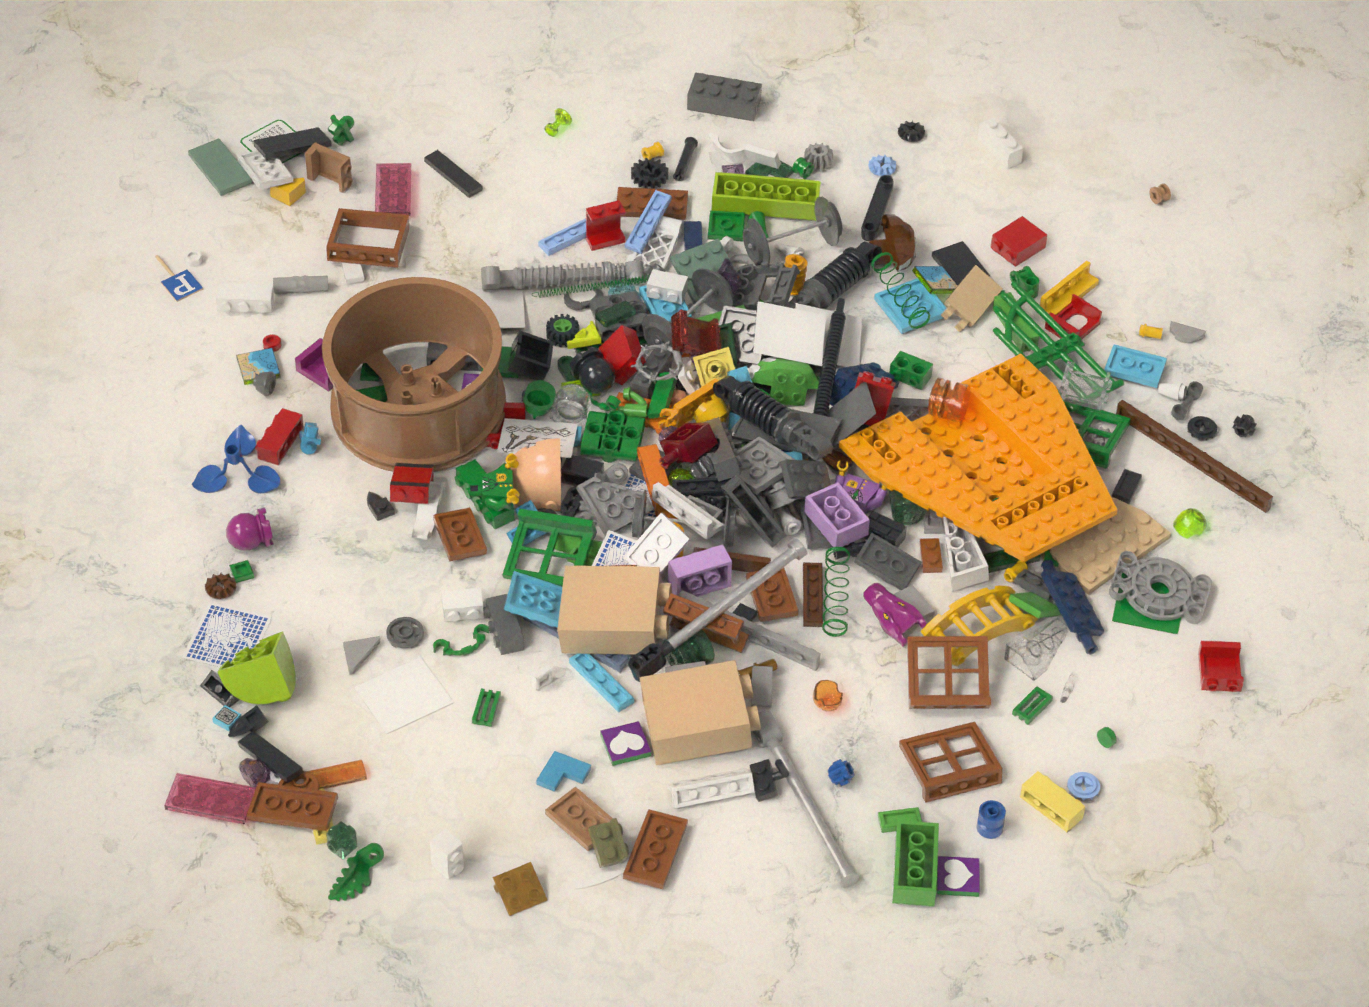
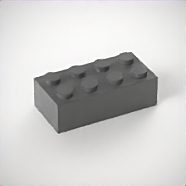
(724, 96)

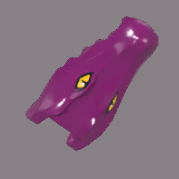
(892, 612)

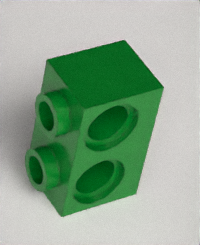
(911, 370)

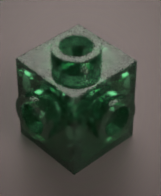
(341, 839)

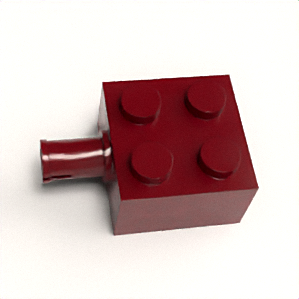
(687, 443)

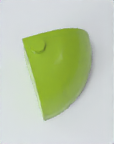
(261, 673)

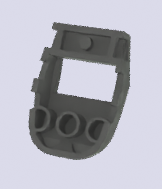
(754, 281)

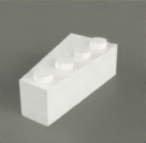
(965, 558)

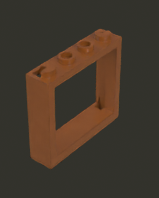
(368, 254)

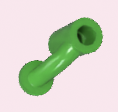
(635, 410)

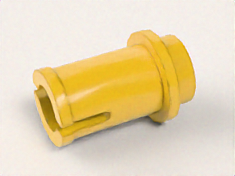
(1149, 331)
(1011, 573)

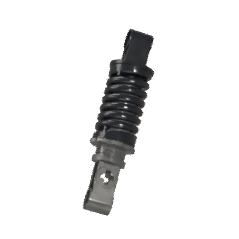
(837, 276)
(771, 417)

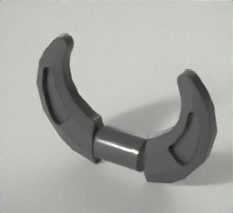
(576, 305)

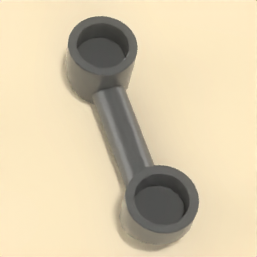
(1193, 393)

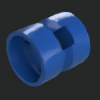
(991, 819)

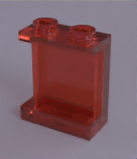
(694, 335)

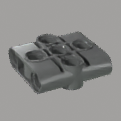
(633, 322)

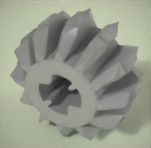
(819, 155)

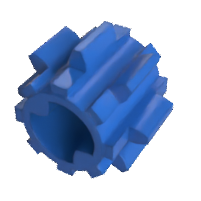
(841, 772)

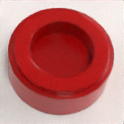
(272, 341)

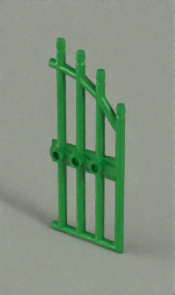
(1054, 350)

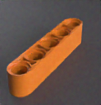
(653, 473)

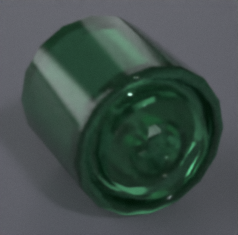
(904, 510)

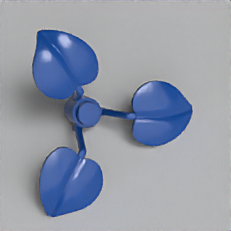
(239, 443)

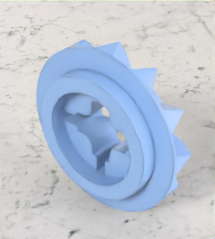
(887, 169)
(1090, 781)

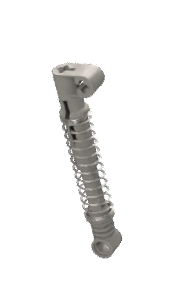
(519, 278)

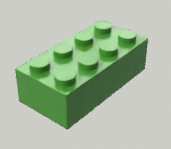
(915, 863)

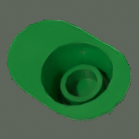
(539, 398)

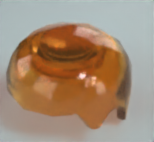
(826, 695)

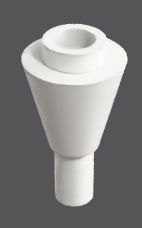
(787, 250)
(789, 523)

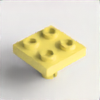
(713, 365)

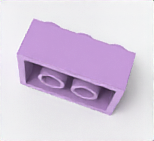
(836, 515)
(701, 572)

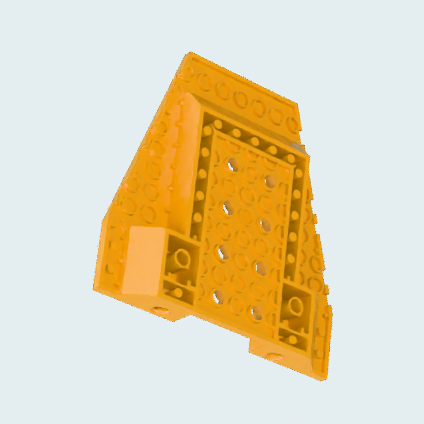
(1020, 424)

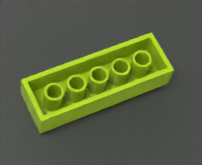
(765, 194)

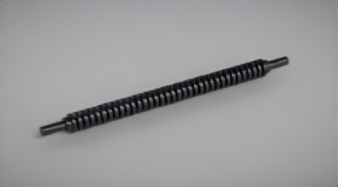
(830, 361)

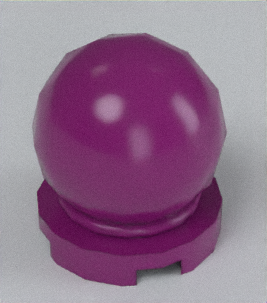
(249, 530)

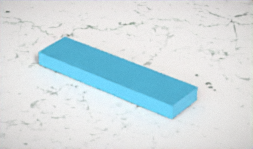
(601, 681)

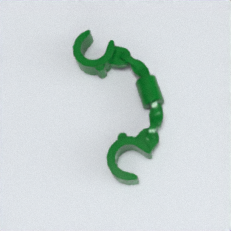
(611, 404)
(465, 650)

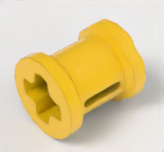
(653, 151)

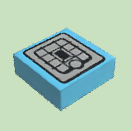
(226, 718)

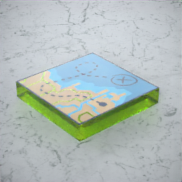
(935, 279)
(255, 363)

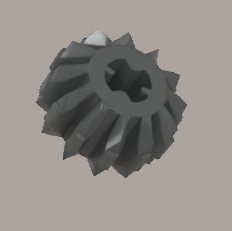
(703, 467)

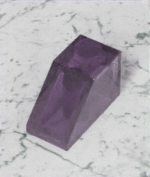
(728, 271)

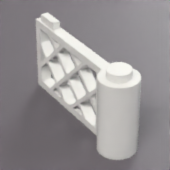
(666, 228)

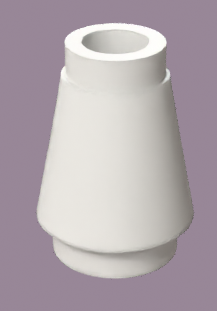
(1173, 390)

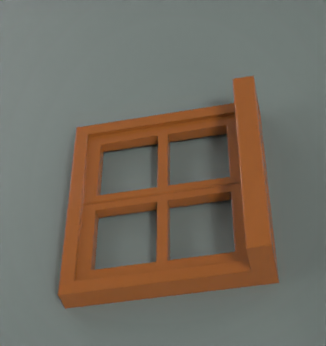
(948, 701)
(959, 780)

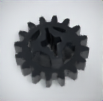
(649, 173)

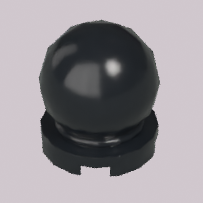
(593, 371)

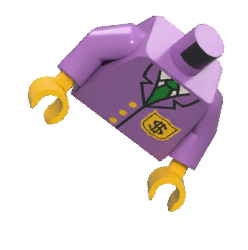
(863, 492)

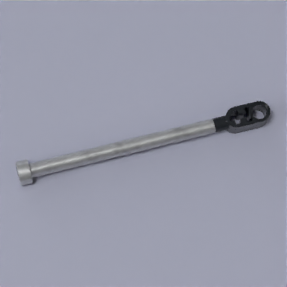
(653, 657)

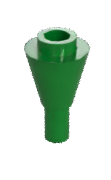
(760, 217)

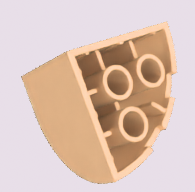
(539, 475)

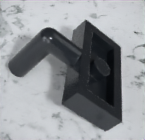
(765, 779)

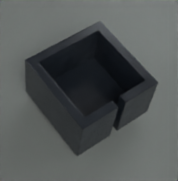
(530, 356)

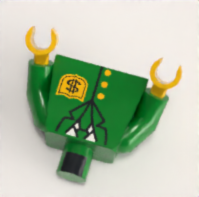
(497, 487)

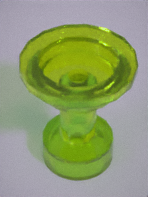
(562, 118)

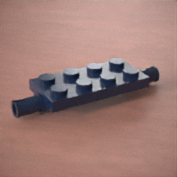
(1073, 605)

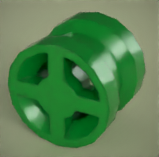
(803, 167)

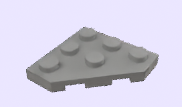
(610, 503)

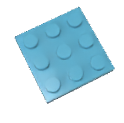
(930, 301)
(534, 599)

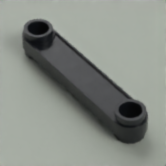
(877, 207)

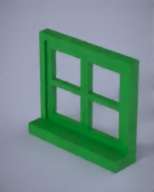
(1102, 454)
(555, 525)

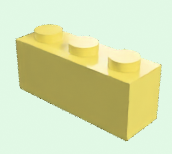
(1052, 801)

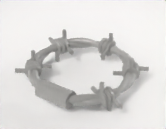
(664, 347)

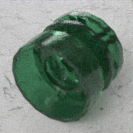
(695, 649)

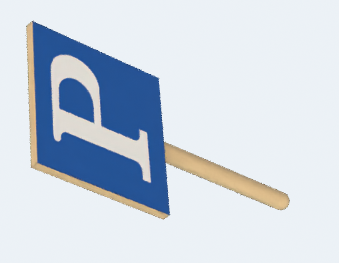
(181, 284)

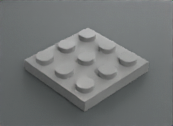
(760, 464)

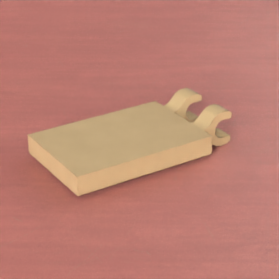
(971, 298)

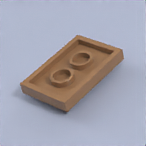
(576, 814)

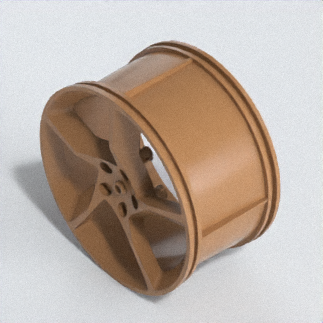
(423, 413)

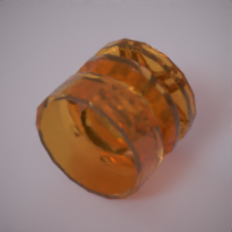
(945, 399)

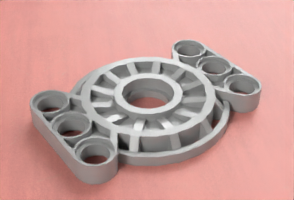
(1155, 569)

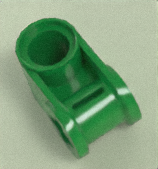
(1026, 279)

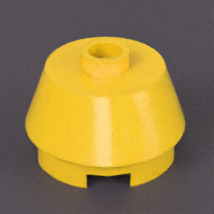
(711, 410)

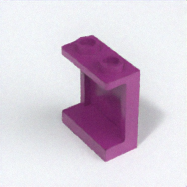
(312, 366)

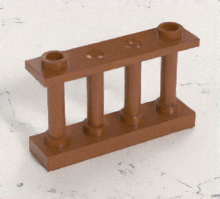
(723, 630)

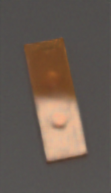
(340, 774)

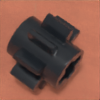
(1244, 425)

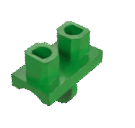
(341, 129)

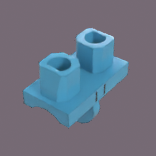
(309, 438)

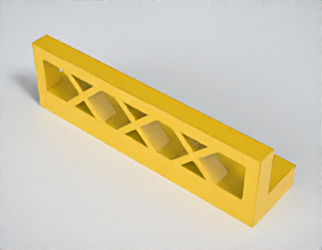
(1077, 282)

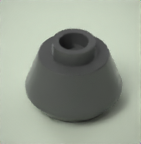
(265, 383)

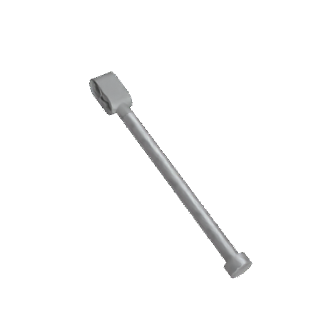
(771, 736)

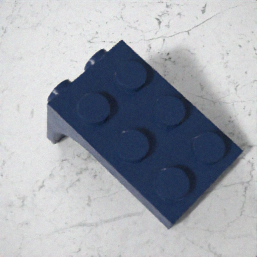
(846, 379)

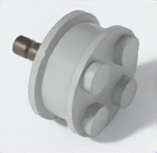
(778, 497)

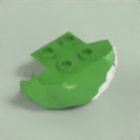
(786, 377)

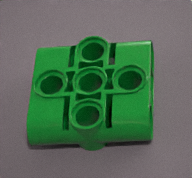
(612, 435)

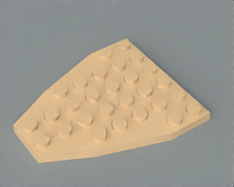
(1096, 551)

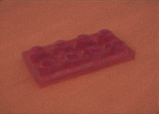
(393, 188)
(209, 798)

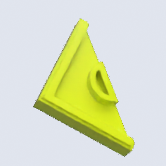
(585, 337)

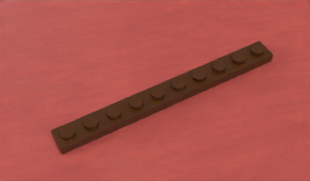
(1195, 457)

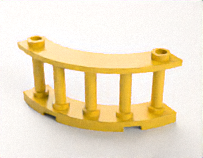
(972, 603)

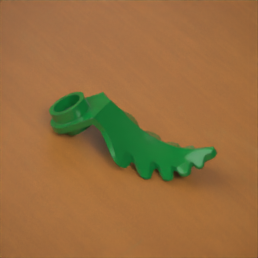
(356, 873)

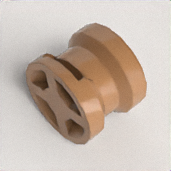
(1160, 193)

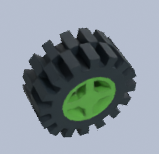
(561, 329)

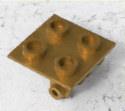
(519, 888)

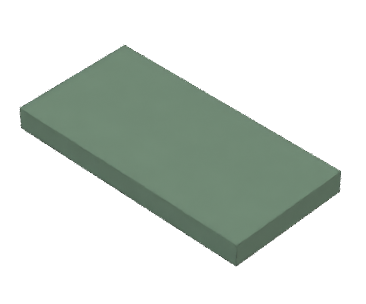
(219, 167)

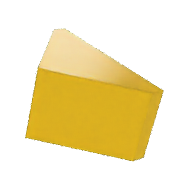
(289, 192)

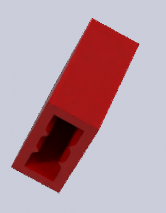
(1018, 241)
(622, 351)

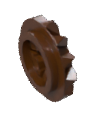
(217, 591)

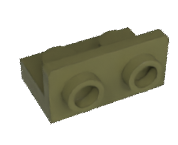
(608, 843)

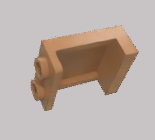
(328, 164)

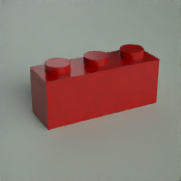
(279, 436)

